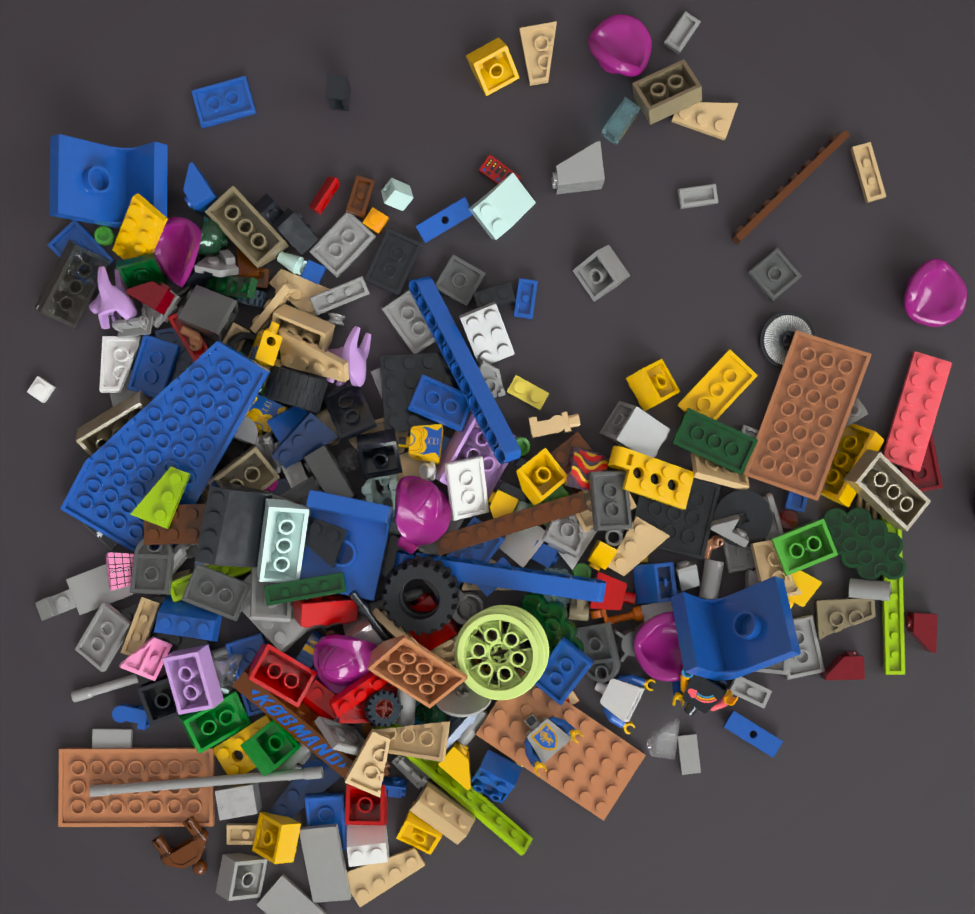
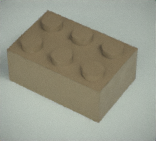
(667, 91)

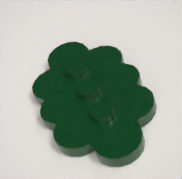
(865, 543)
(553, 619)

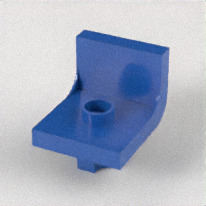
(99, 180)
(364, 545)
(735, 632)

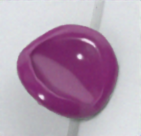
(621, 45)
(178, 249)
(935, 294)
(420, 510)
(658, 648)
(341, 660)

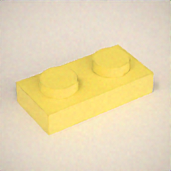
(527, 392)

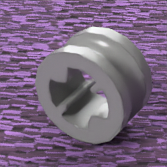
(336, 319)

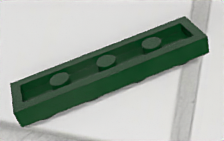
(233, 286)
(304, 588)

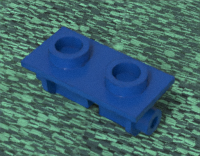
(396, 786)

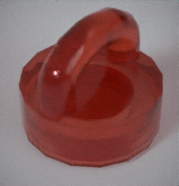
(788, 519)

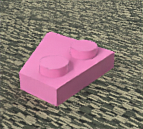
(148, 658)

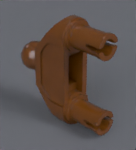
(187, 852)

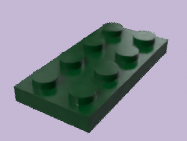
(714, 441)

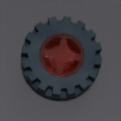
(389, 708)

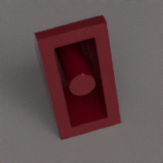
(153, 295)
(923, 628)
(845, 667)

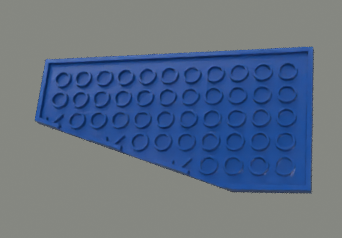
(181, 429)

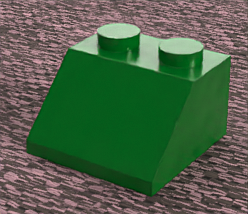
(270, 747)

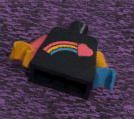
(704, 694)

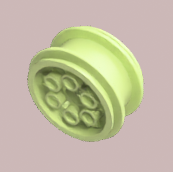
(521, 625)

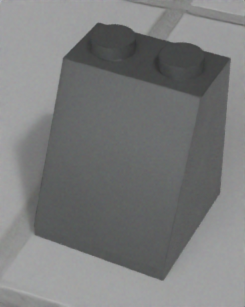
(208, 312)

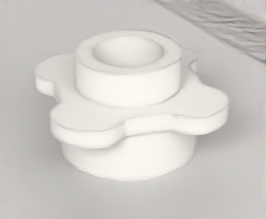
(428, 471)

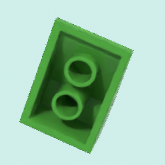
(804, 546)

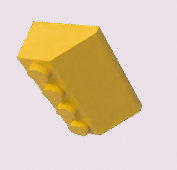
(852, 446)

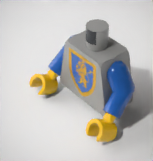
(546, 738)

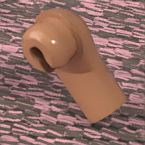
(194, 336)
(713, 543)

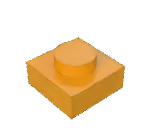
(375, 220)

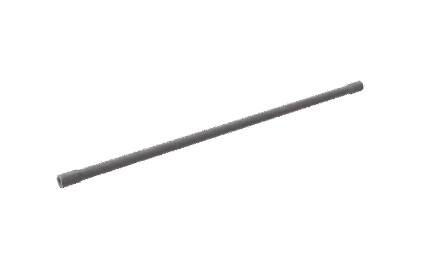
(89, 692)

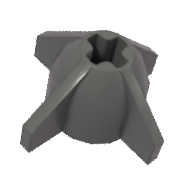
(626, 641)

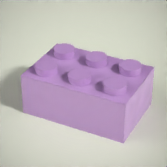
(193, 679)

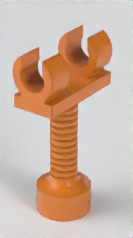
(635, 614)

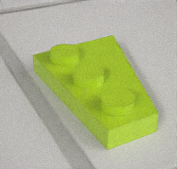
(163, 498)

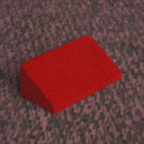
(324, 195)

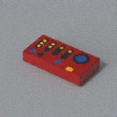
(495, 170)

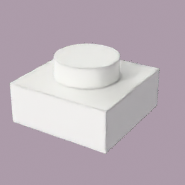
(41, 389)

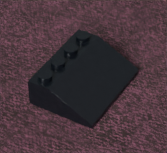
(232, 525)

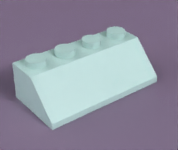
(282, 541)

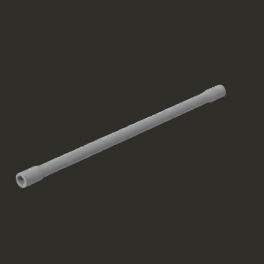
(108, 789)

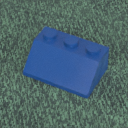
(187, 620)

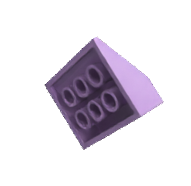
(469, 444)

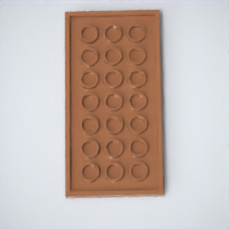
(807, 414)
(585, 771)
(163, 808)

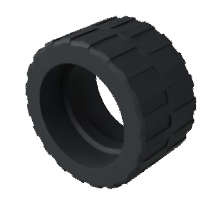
(295, 389)

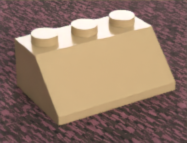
(305, 325)
(443, 812)

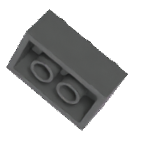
(329, 473)

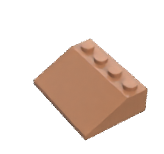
(415, 670)

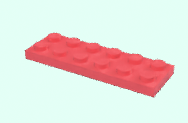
(916, 411)

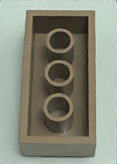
(887, 490)

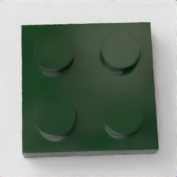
(141, 270)

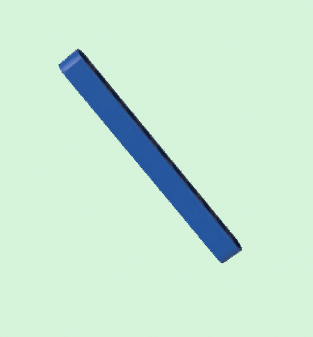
(465, 370)
(517, 578)

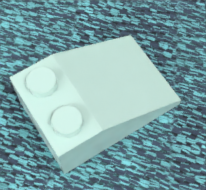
(502, 206)

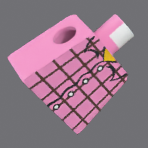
(119, 570)

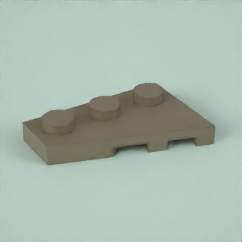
(838, 614)

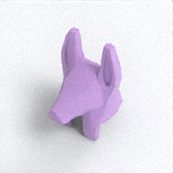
(112, 300)
(355, 356)

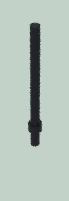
(364, 608)

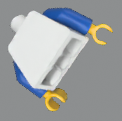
(622, 697)

